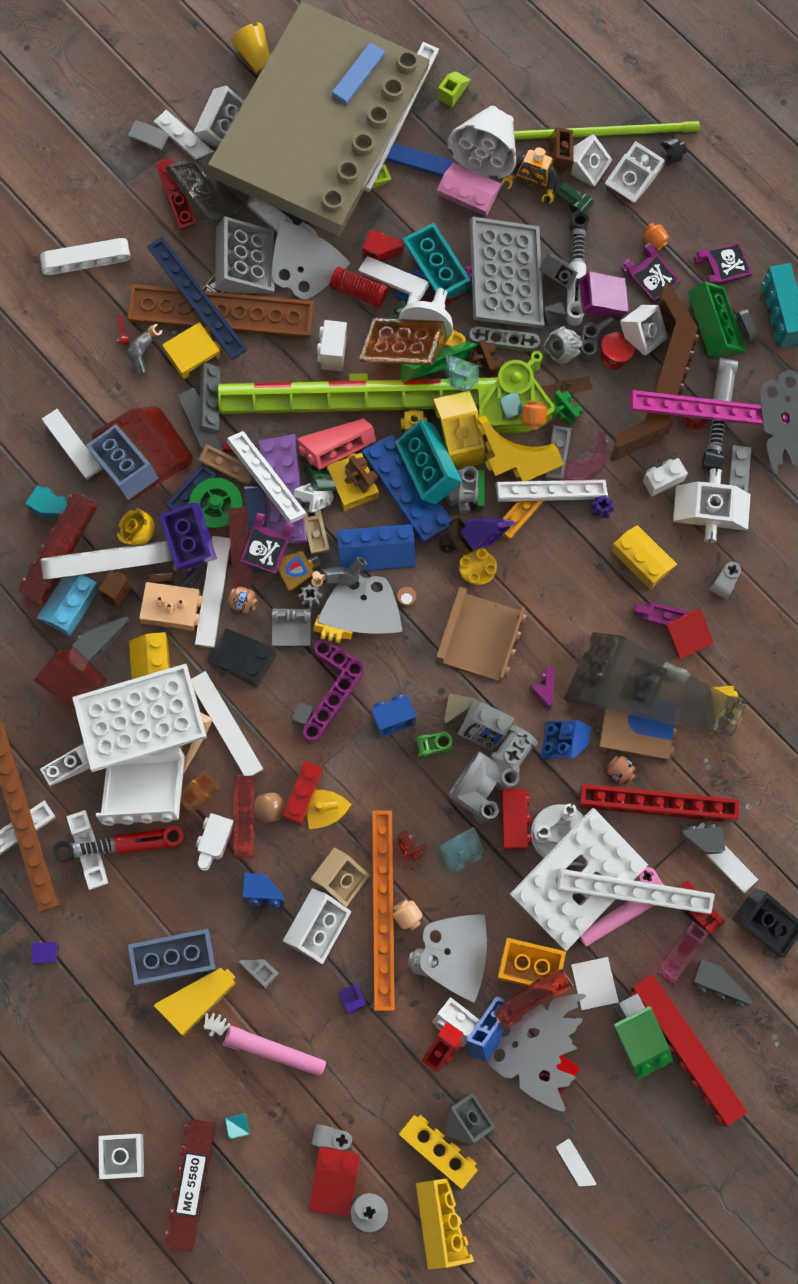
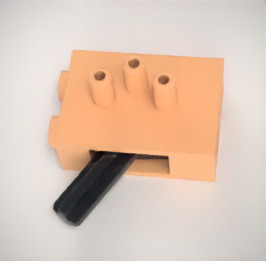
(172, 605)

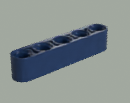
(255, 504)

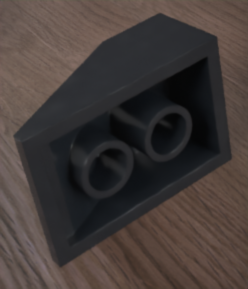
(242, 657)
(768, 922)

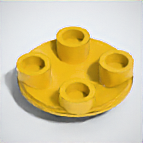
(478, 567)

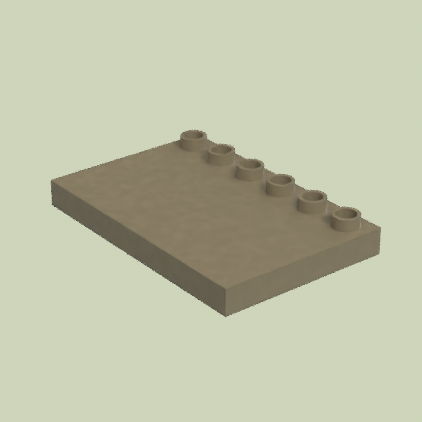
(301, 143)

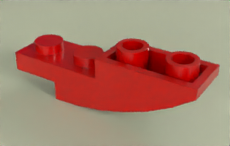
(178, 202)

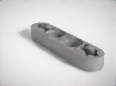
(505, 335)

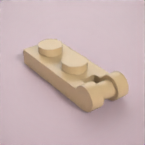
(316, 532)

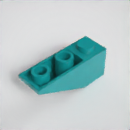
(45, 503)

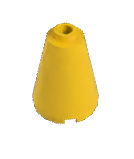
(252, 45)

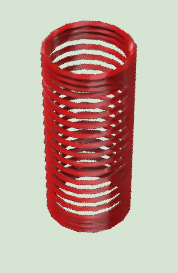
(337, 278)

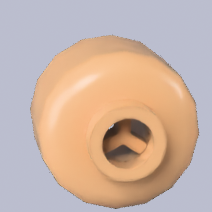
(407, 914)

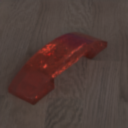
(532, 996)

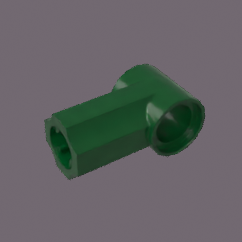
(574, 199)

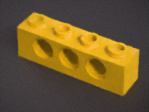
(459, 1177)

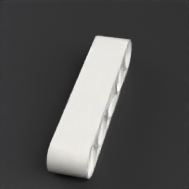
(85, 256)

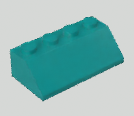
(437, 261)

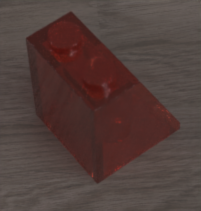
(69, 675)

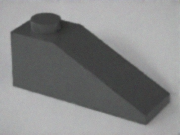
(98, 640)

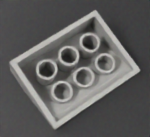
(243, 257)

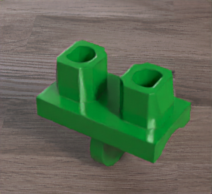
(564, 408)

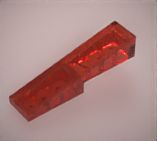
(238, 539)
(244, 816)

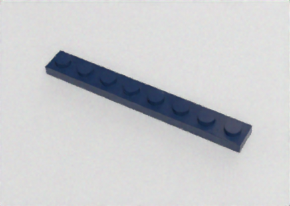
(197, 298)

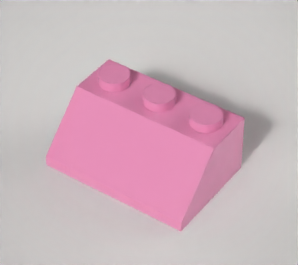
(468, 189)

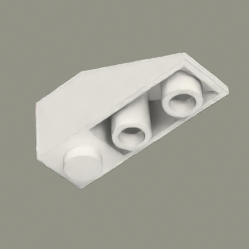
(66, 766)

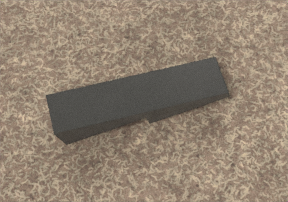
(190, 404)

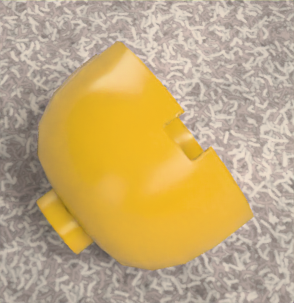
(136, 528)

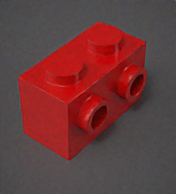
(440, 1050)

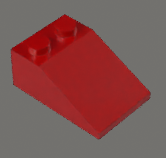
(334, 1182)

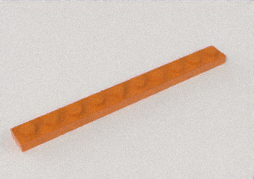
(383, 911)

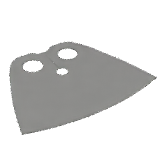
(303, 248)
(372, 616)
(465, 965)

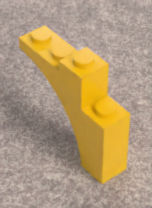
(524, 460)

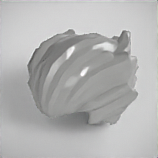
(562, 345)

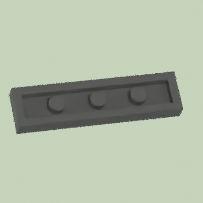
(209, 398)

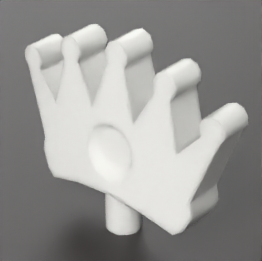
(215, 1026)

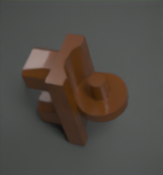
(483, 358)
(357, 475)

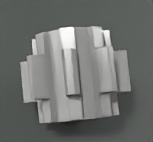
(310, 601)

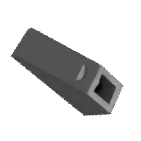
(716, 980)

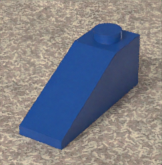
(486, 1034)

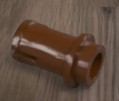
(161, 577)

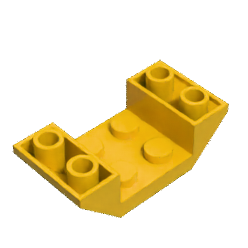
(460, 429)

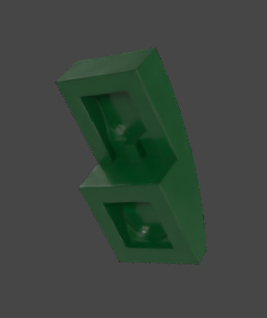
(320, 479)

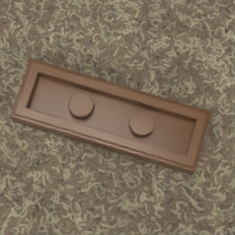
(225, 464)

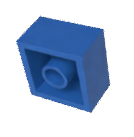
(393, 716)

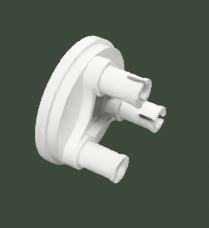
(424, 310)
(552, 826)

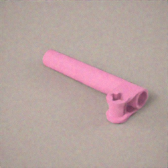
(621, 914)
(243, 1040)

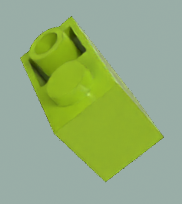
(452, 88)

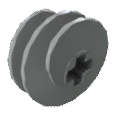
(379, 1217)

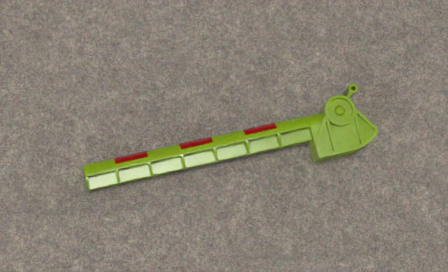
(391, 395)

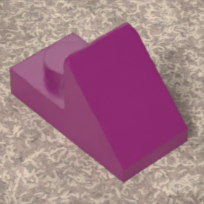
(544, 692)

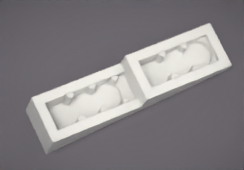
(71, 444)

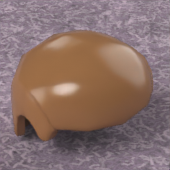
(269, 807)

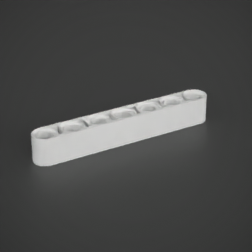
(105, 560)

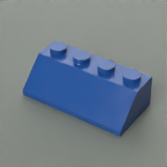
(379, 546)

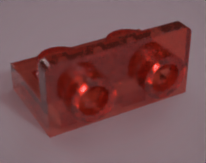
(406, 844)

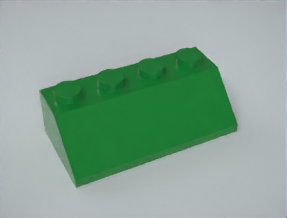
(716, 320)

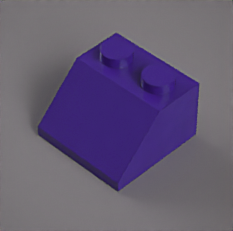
(485, 531)

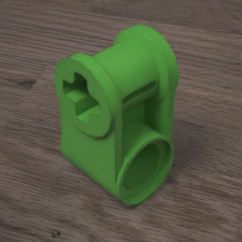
(431, 744)

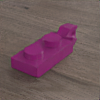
(658, 613)

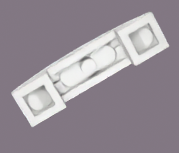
(92, 865)

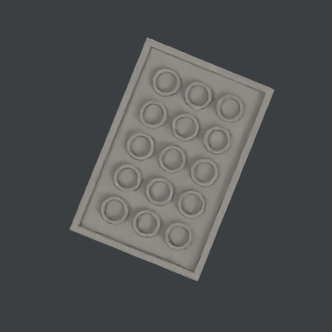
(506, 272)

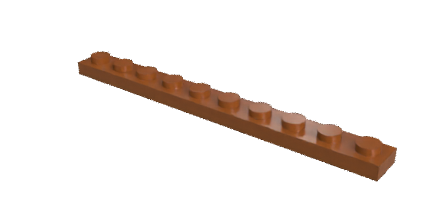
(25, 828)

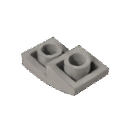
(148, 134)

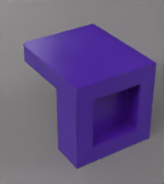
(44, 952)
(352, 998)

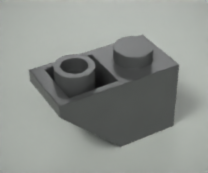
(558, 270)
(705, 840)

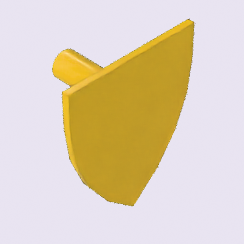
(326, 809)

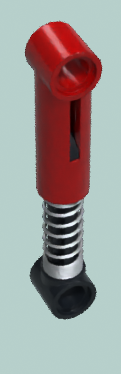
(120, 844)

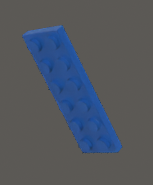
(387, 463)

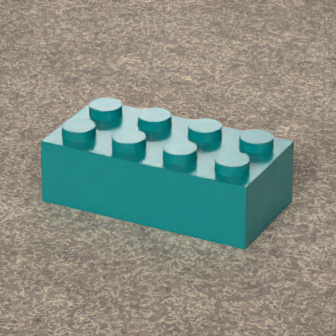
(782, 302)
(428, 461)

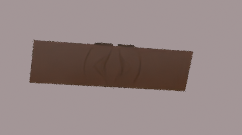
(571, 386)

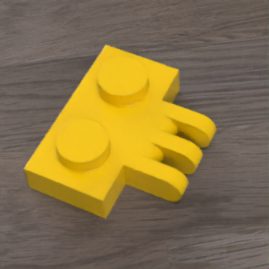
(331, 632)

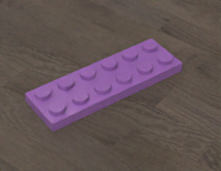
(283, 458)

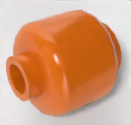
(656, 236)
(534, 414)

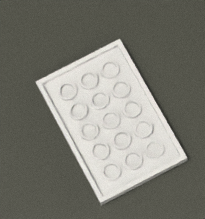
(139, 717)

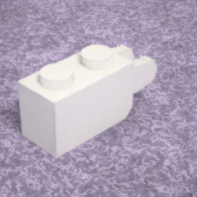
(214, 840)

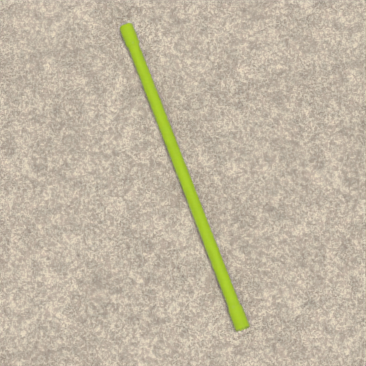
(685, 127)

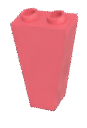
(335, 443)

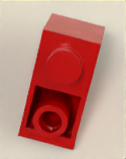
(381, 246)

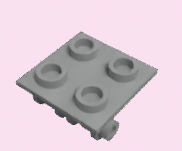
(291, 627)

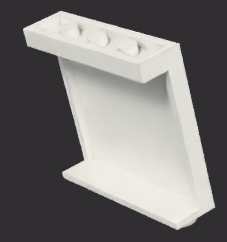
(143, 789)

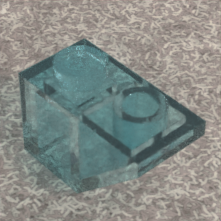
(461, 373)

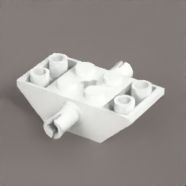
(694, 505)

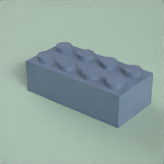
(122, 461)
(172, 958)

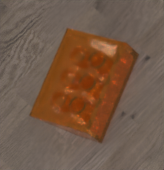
(404, 341)

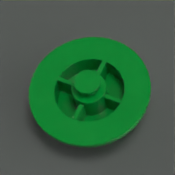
(215, 498)

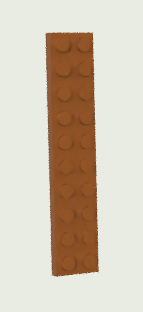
(241, 311)

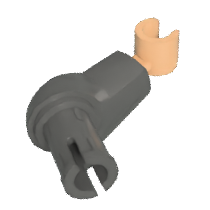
(138, 347)
(340, 574)

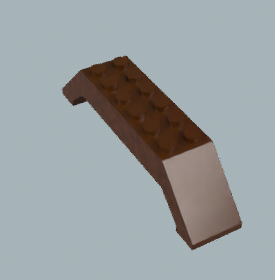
(671, 376)

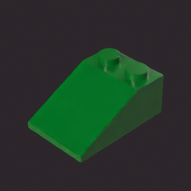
(643, 1043)

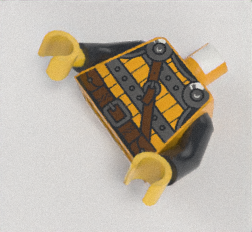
(535, 170)

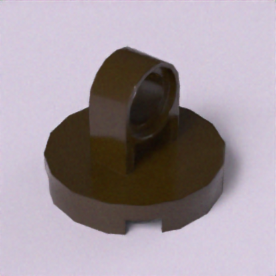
(455, 537)

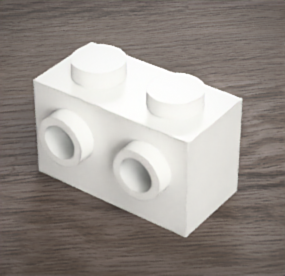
(664, 477)

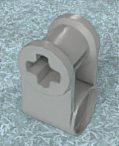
(468, 488)
(725, 582)
(327, 1137)

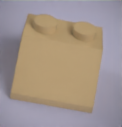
(340, 877)

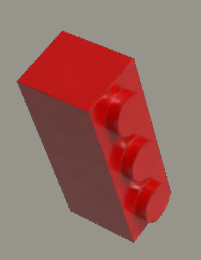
(303, 793)
(515, 819)

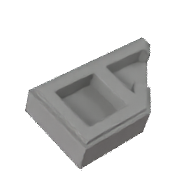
(260, 970)

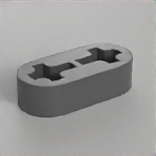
(747, 326)

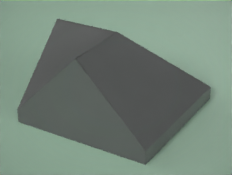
(468, 1121)

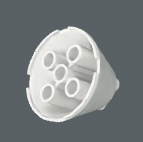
(485, 143)

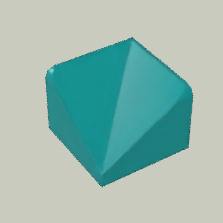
(237, 1126)

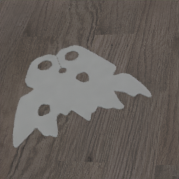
(541, 1051)

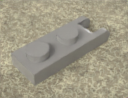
(740, 467)

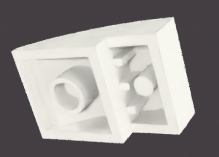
(635, 172)

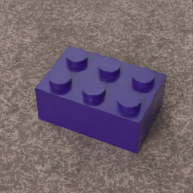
(188, 536)

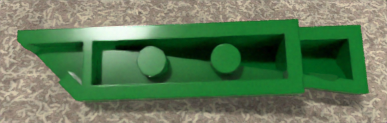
(459, 351)

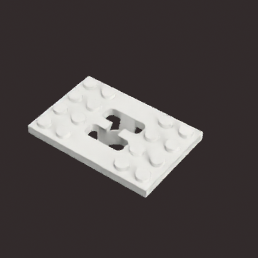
(555, 909)

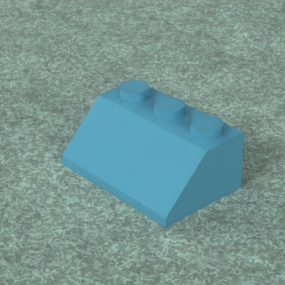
(68, 603)

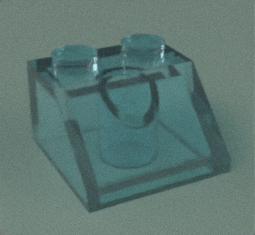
(461, 850)

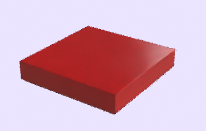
(689, 633)

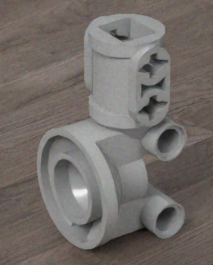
(486, 773)

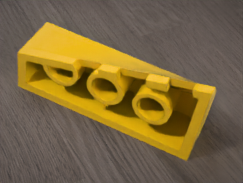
(440, 1225)

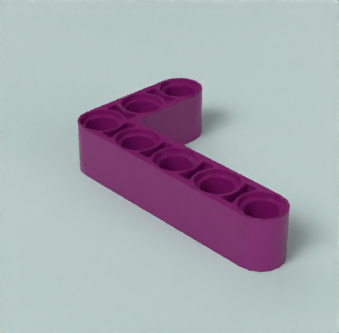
(335, 691)

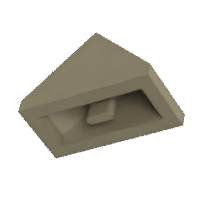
(456, 708)

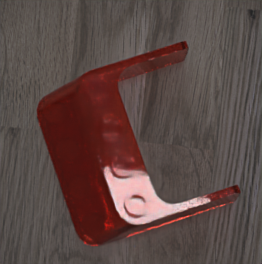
(158, 439)

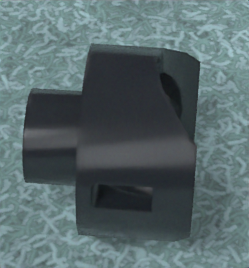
(674, 150)

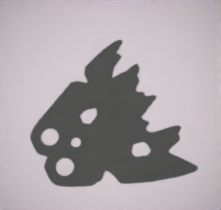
(783, 435)

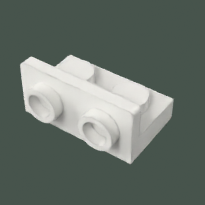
(317, 499)
(458, 1017)

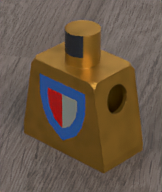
(297, 571)

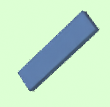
(358, 73)

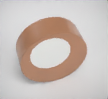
(406, 596)

